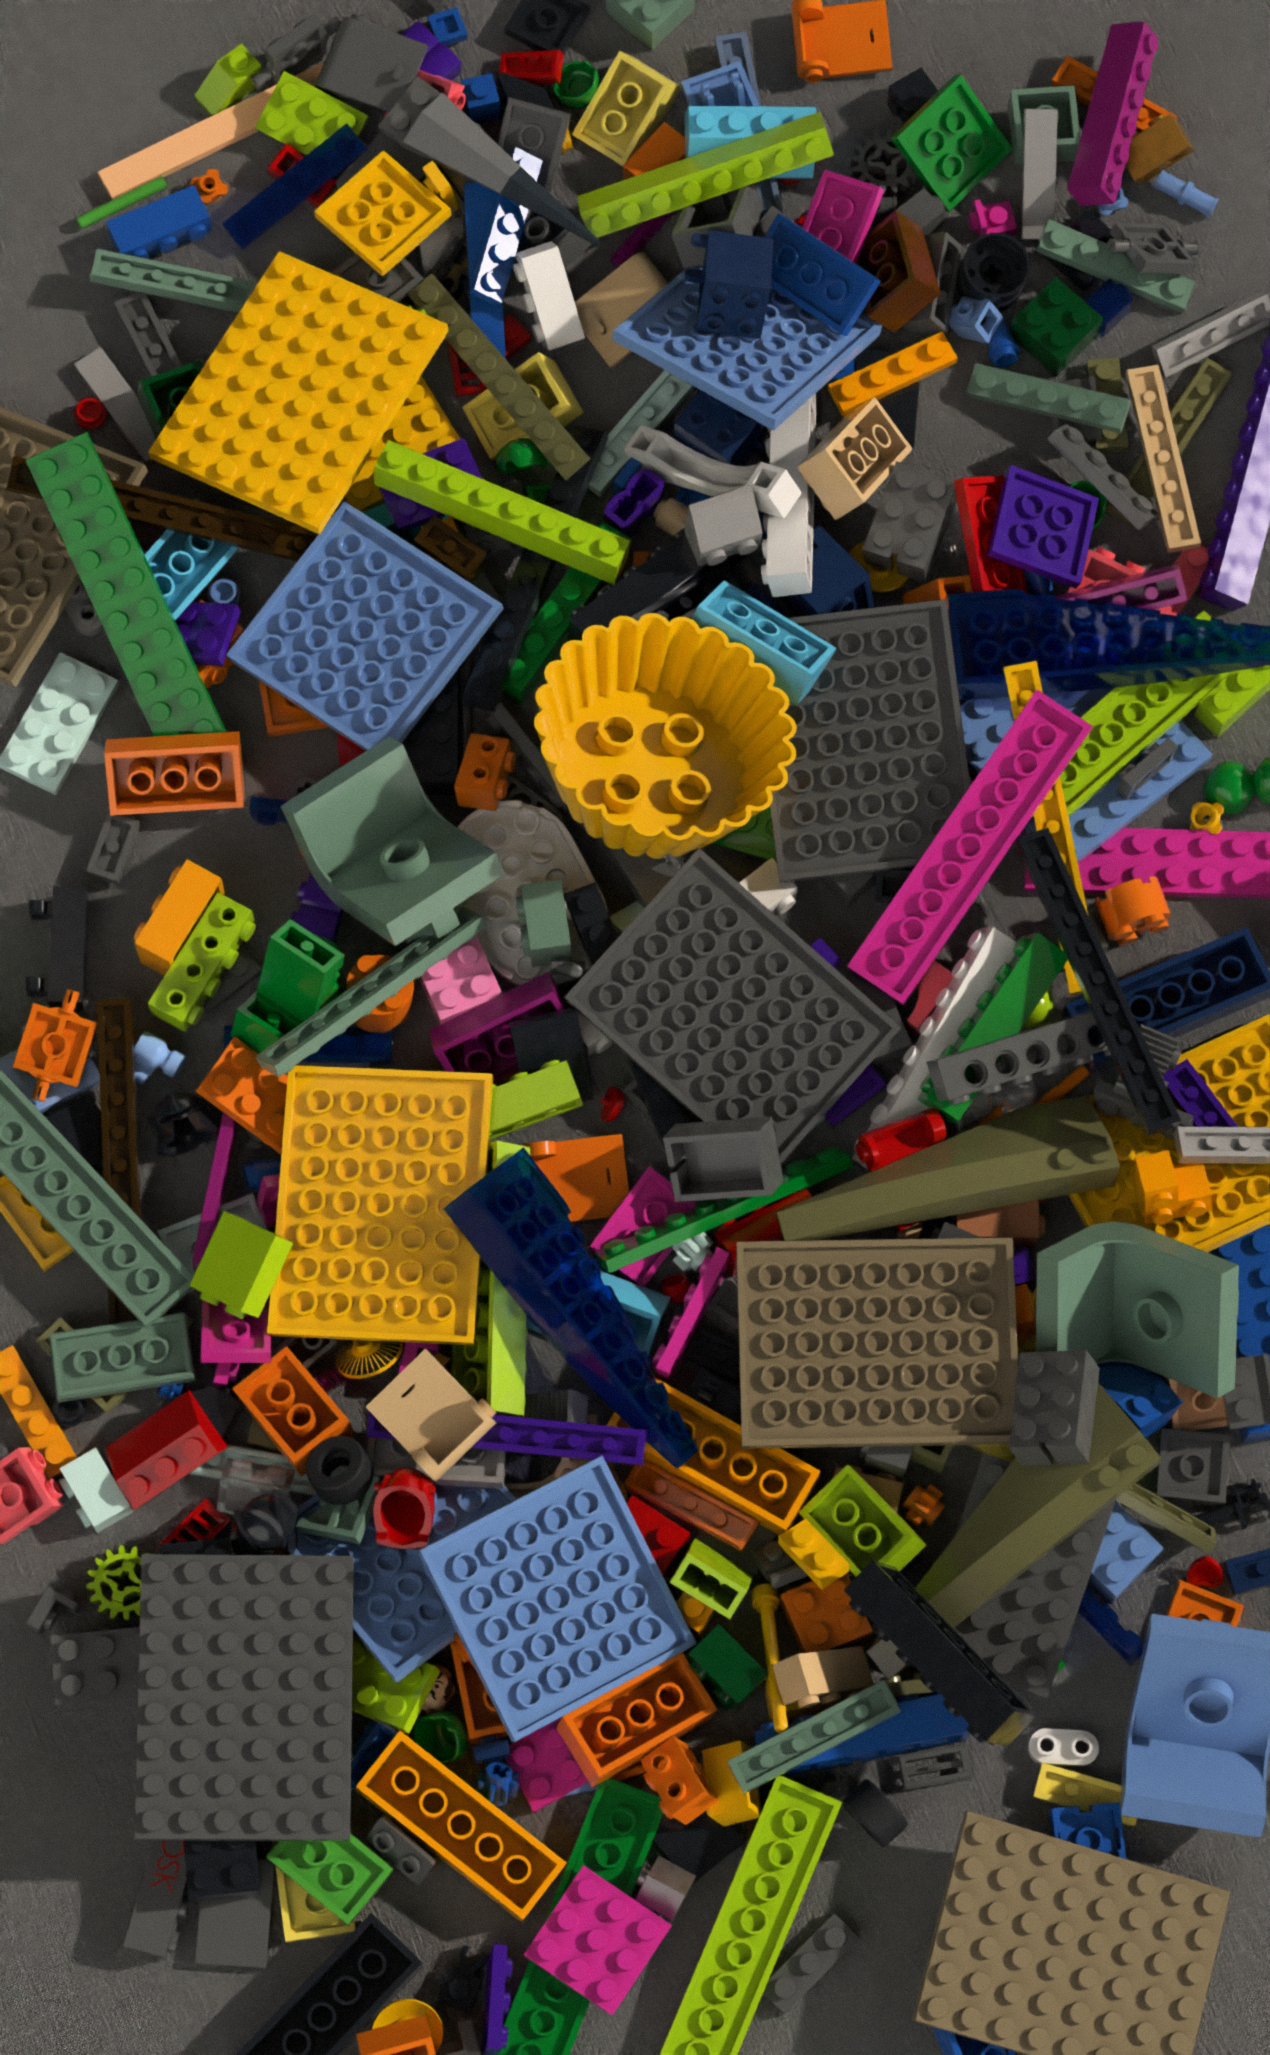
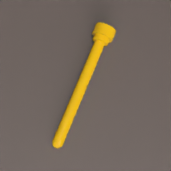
(766, 1601)

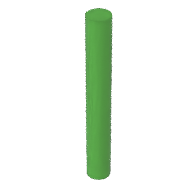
(121, 202)

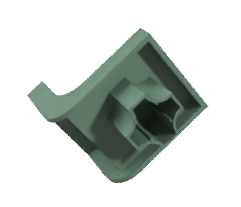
(386, 847)
(1141, 1304)

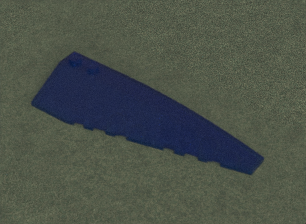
(1089, 643)
(539, 1258)

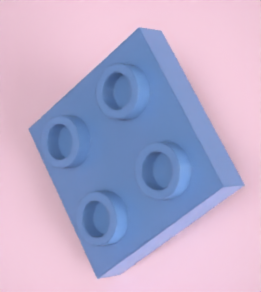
(720, 88)

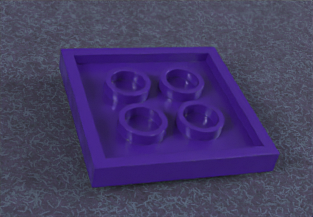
(1043, 526)

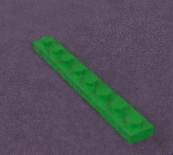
(713, 1213)

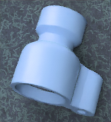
(153, 1053)

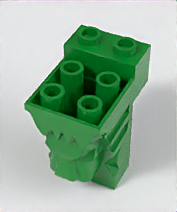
(293, 985)

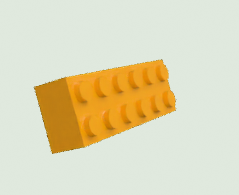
(754, 1480)
(460, 1826)

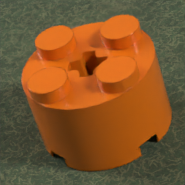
(1133, 910)
(389, 1012)

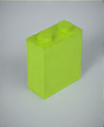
(240, 1266)
(712, 1578)

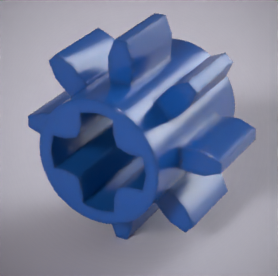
(497, 1783)

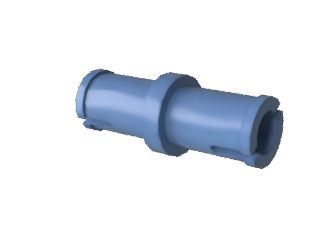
(1186, 193)

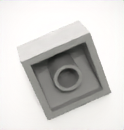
(723, 526)

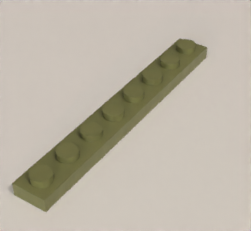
(500, 378)

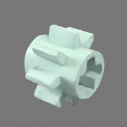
(692, 1252)

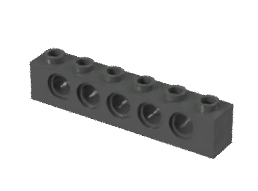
(948, 1071)

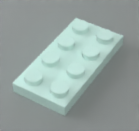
(58, 723)

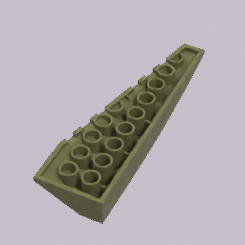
(1004, 1162)
(1027, 1518)

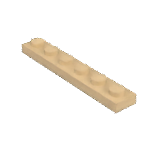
(1163, 458)

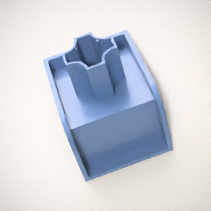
(1199, 1727)

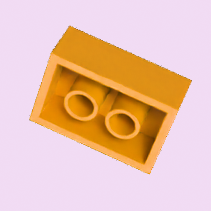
(175, 915)

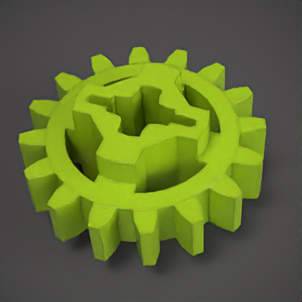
(106, 1577)

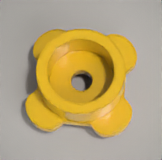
(1198, 813)

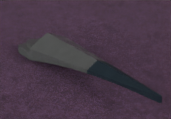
(441, 132)

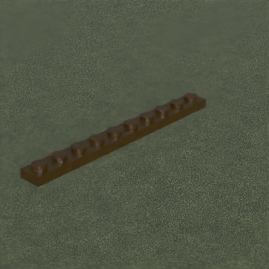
(191, 517)
(118, 1114)

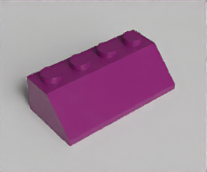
(482, 1036)

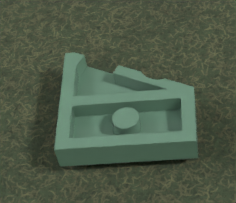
(343, 1521)

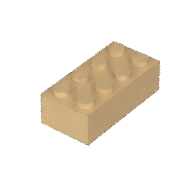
(854, 458)

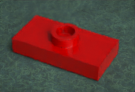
(533, 66)

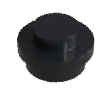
(70, 1412)

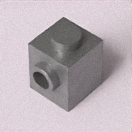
(664, 1887)

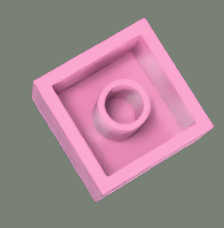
(460, 982)

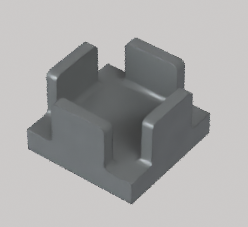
(394, 284)

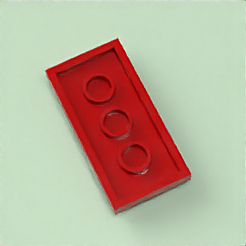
(977, 510)

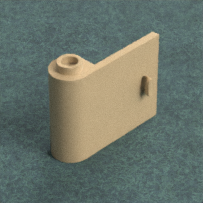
(615, 301)
(431, 1414)

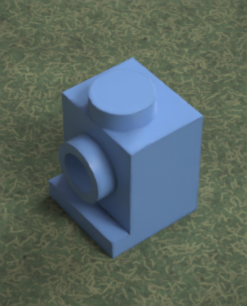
(968, 315)

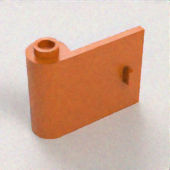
(838, 39)
(580, 1173)

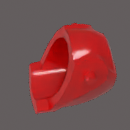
(404, 1509)

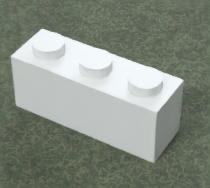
(548, 296)

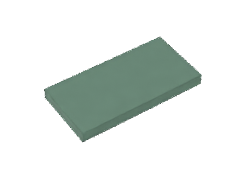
(121, 1358)

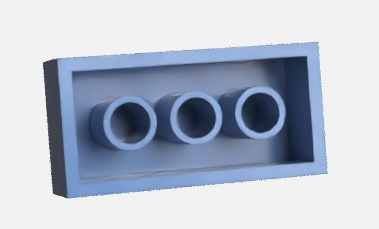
(1122, 1555)

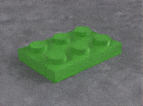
(333, 1872)

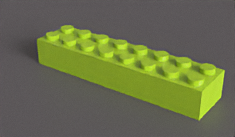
(497, 1361)

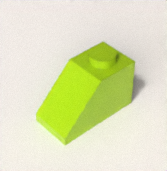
(228, 81)

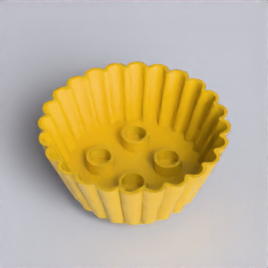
(662, 734)

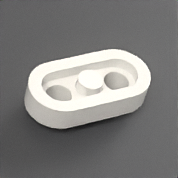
(1063, 1747)

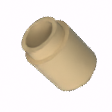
(670, 516)

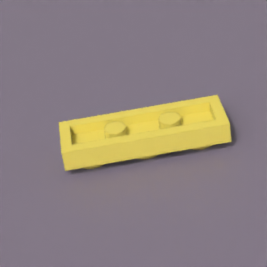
(1076, 1789)

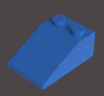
(1139, 1395)

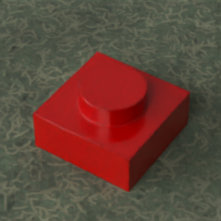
(515, 336)

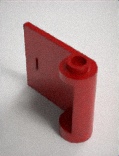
(900, 1140)

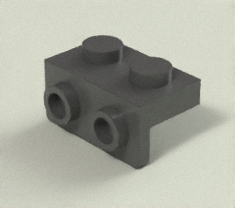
(403, 1850)

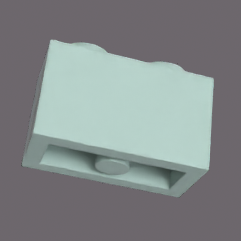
(95, 1490)

